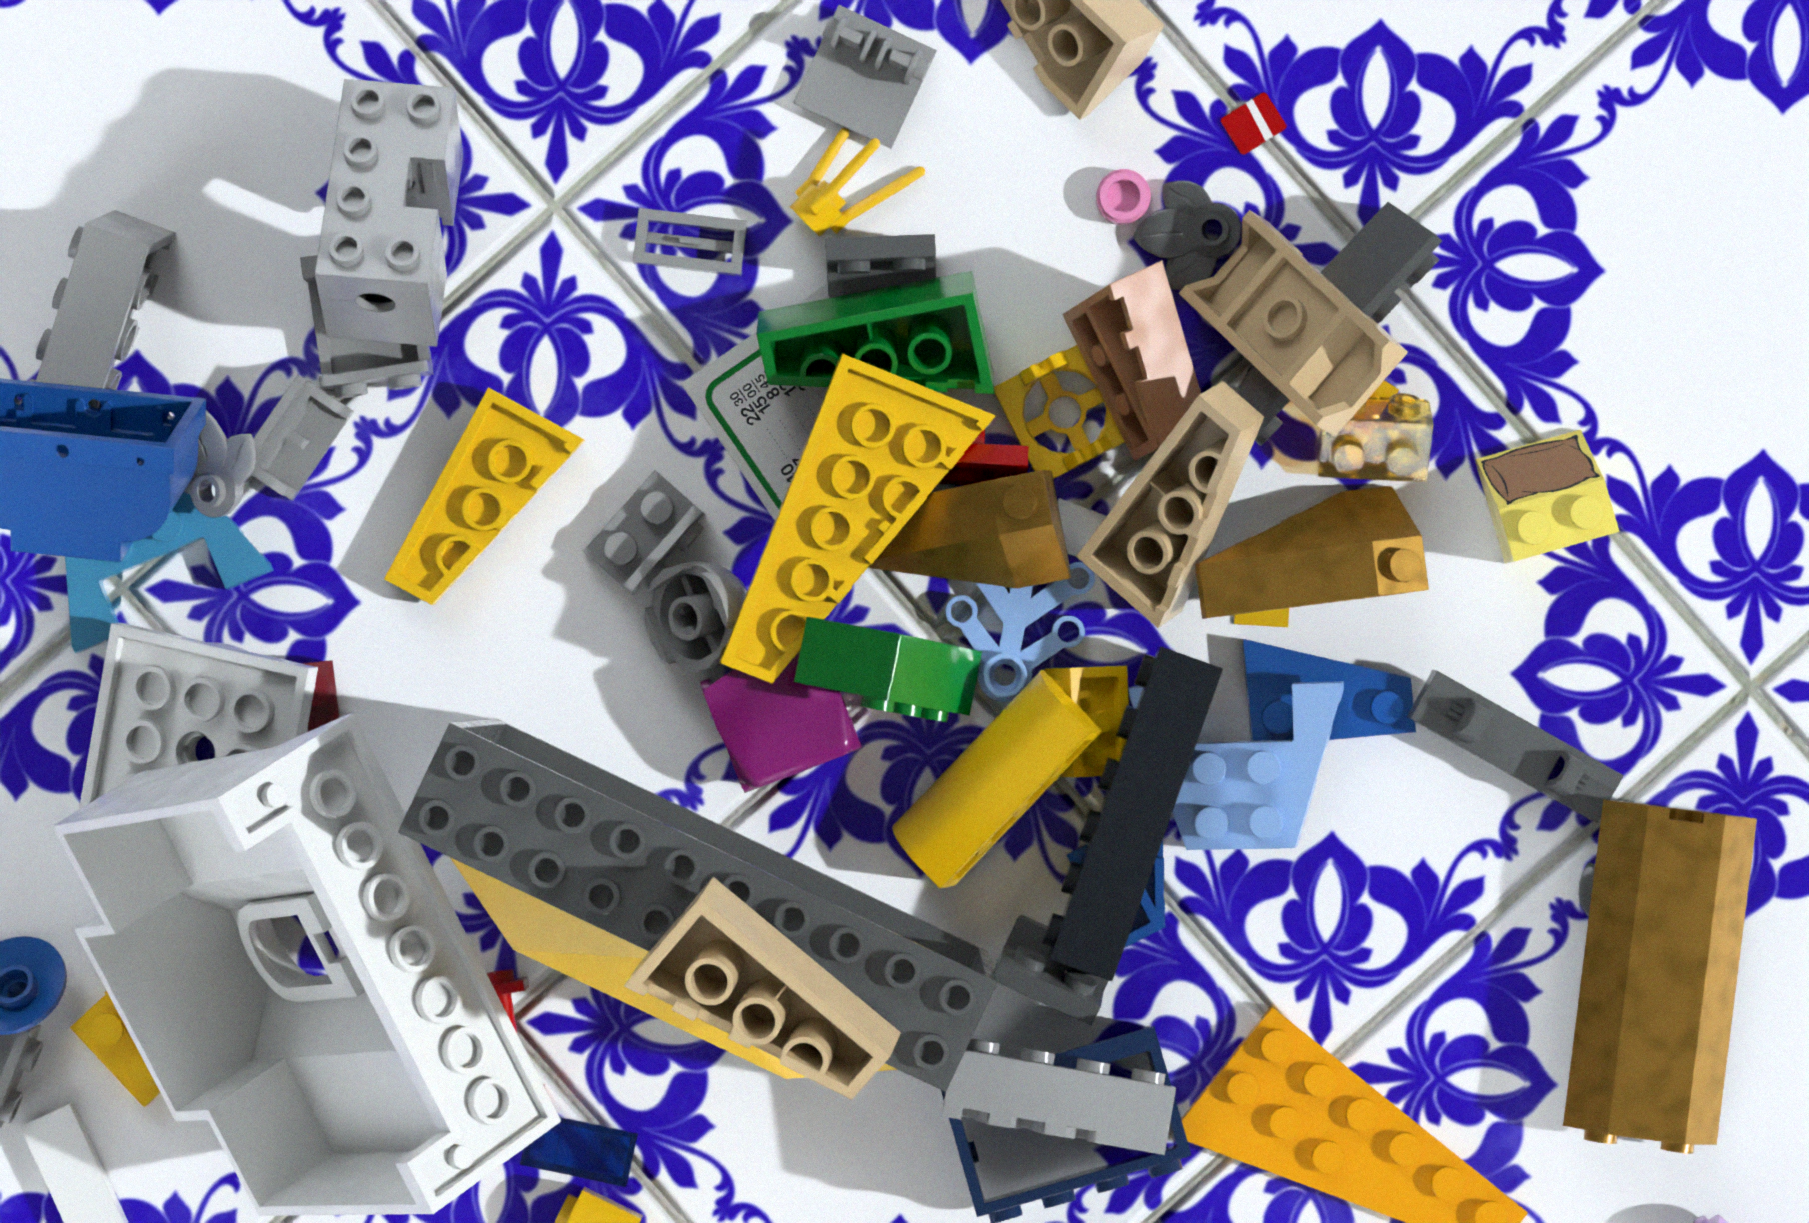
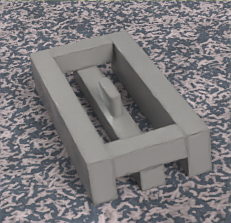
(644, 237)

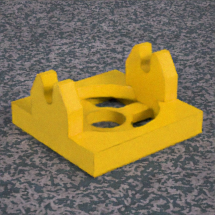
(1012, 398)

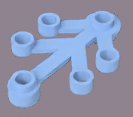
(1016, 612)

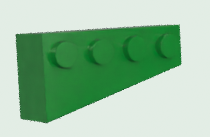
(914, 330)

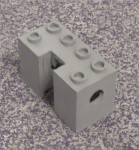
(381, 229)

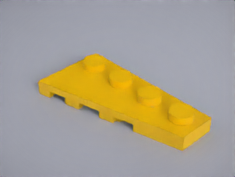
(483, 487)

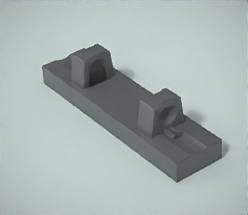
(1513, 745)

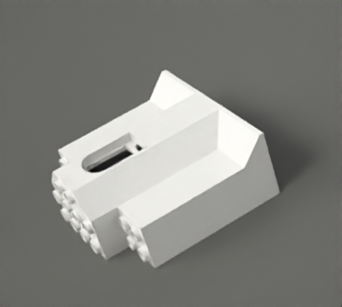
(325, 1089)

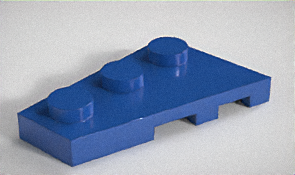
(1370, 704)

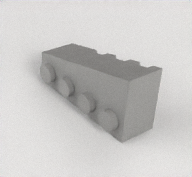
(99, 299)
(1061, 1099)

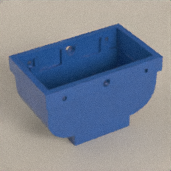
(92, 476)

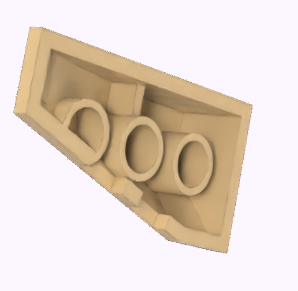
(1084, 45)

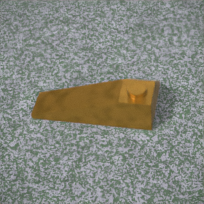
(1330, 553)

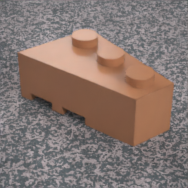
(1137, 356)

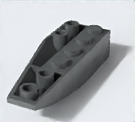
(1368, 272)

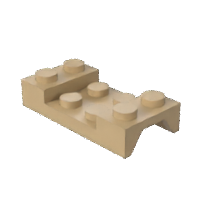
(1296, 326)

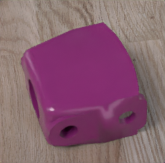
(778, 725)

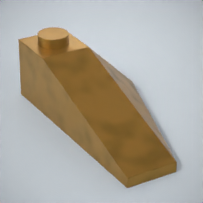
(985, 534)

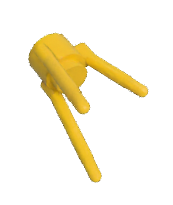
(821, 204)

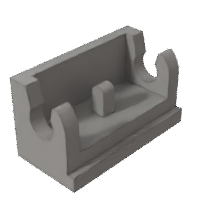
(297, 436)

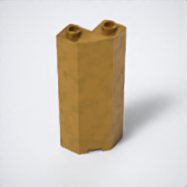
(1659, 975)

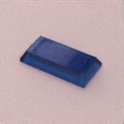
(583, 1151)

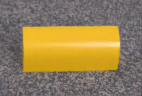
(995, 781)

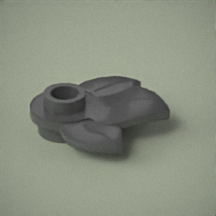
(1181, 235)

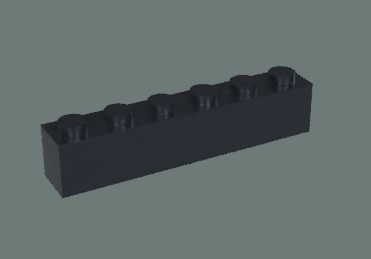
(1134, 812)

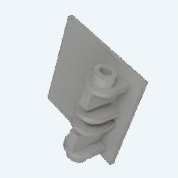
(864, 76)

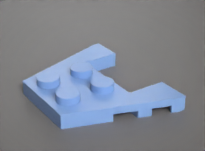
(1256, 789)

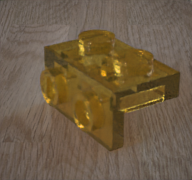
(1381, 442)

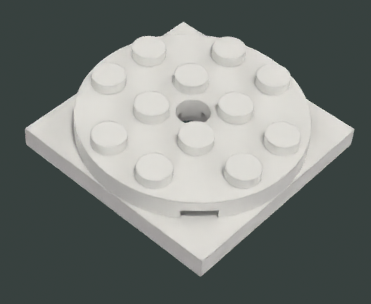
(173, 690)

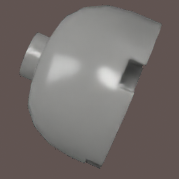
(693, 613)

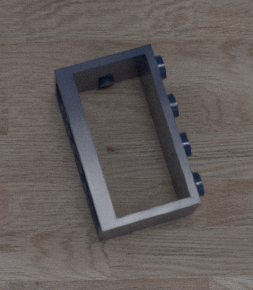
(1104, 1177)

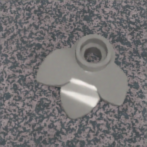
(225, 465)

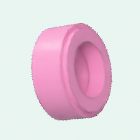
(1123, 197)

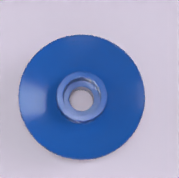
(39, 972)

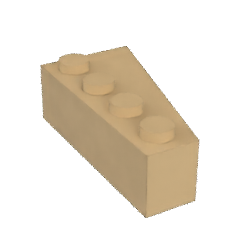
(1175, 506)
(764, 992)

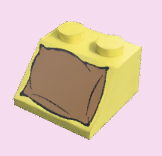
(1546, 496)

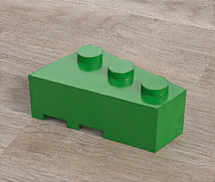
(889, 669)

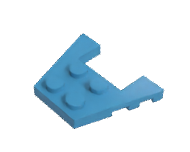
(231, 551)

